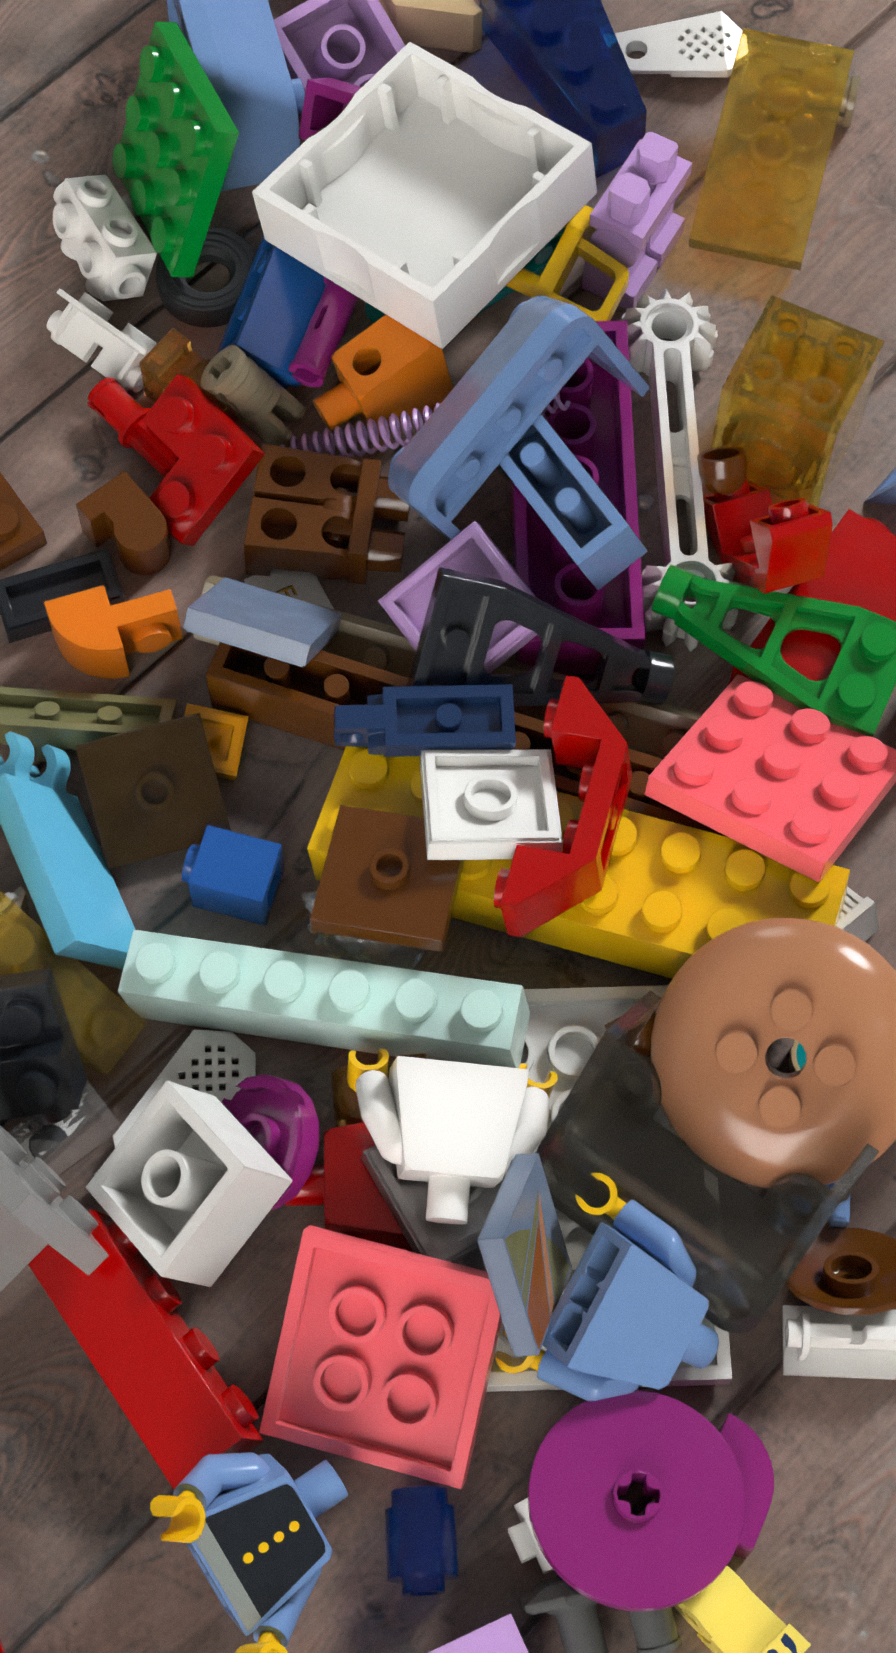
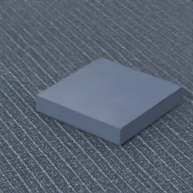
(262, 621)

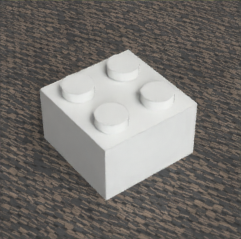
(188, 1184)

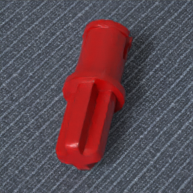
(126, 417)

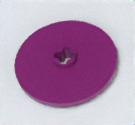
(593, 1536)

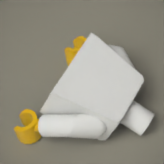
(450, 1123)

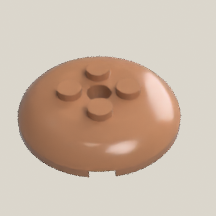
(765, 986)

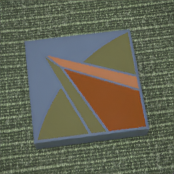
(525, 1254)

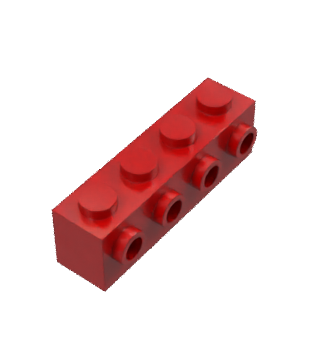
(148, 1354)

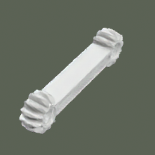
(675, 452)

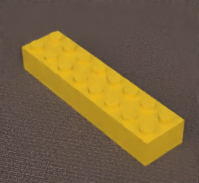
(662, 889)

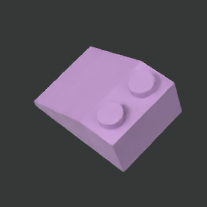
(337, 40)

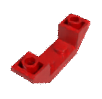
(767, 541)
(551, 882)

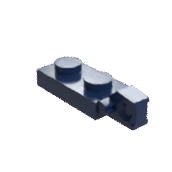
(429, 719)

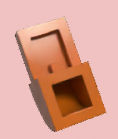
(100, 635)

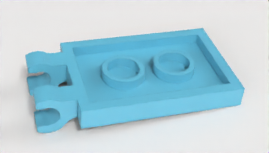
(61, 858)

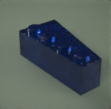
(573, 70)

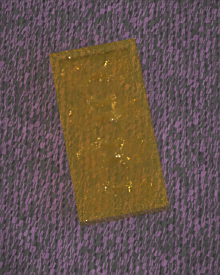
(771, 149)

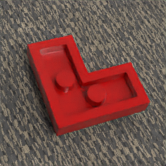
(211, 461)

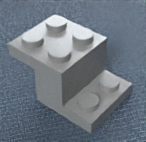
(37, 1216)

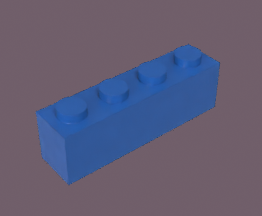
(274, 311)

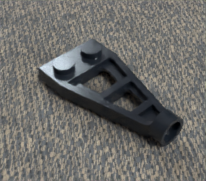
(461, 627)

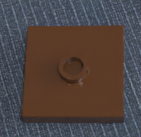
(382, 884)

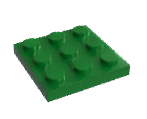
(174, 148)

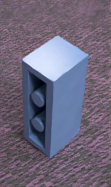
(571, 504)

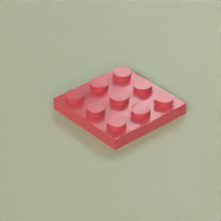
(775, 777)
(383, 1357)

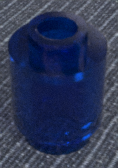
(421, 1540)

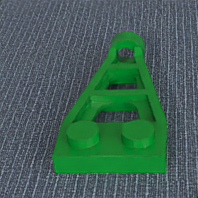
(860, 678)

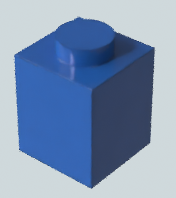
(234, 874)

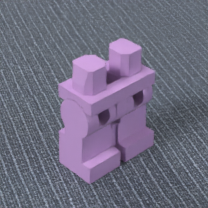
(637, 217)

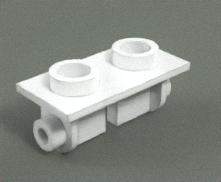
(85, 326)
(838, 1344)

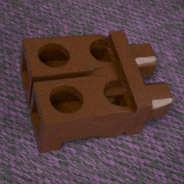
(321, 516)

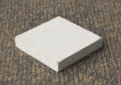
(488, 803)

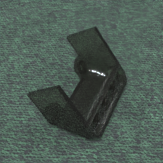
(736, 1239)

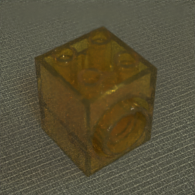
(796, 399)

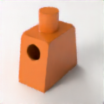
(384, 374)

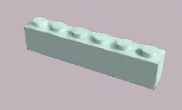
(324, 1000)

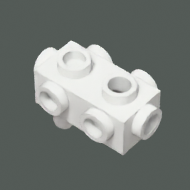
(103, 237)

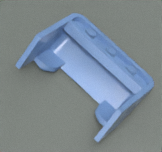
(250, 75)
(498, 404)

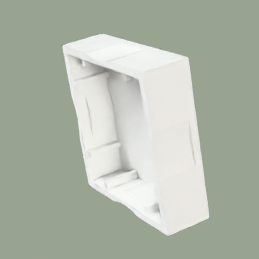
(426, 194)

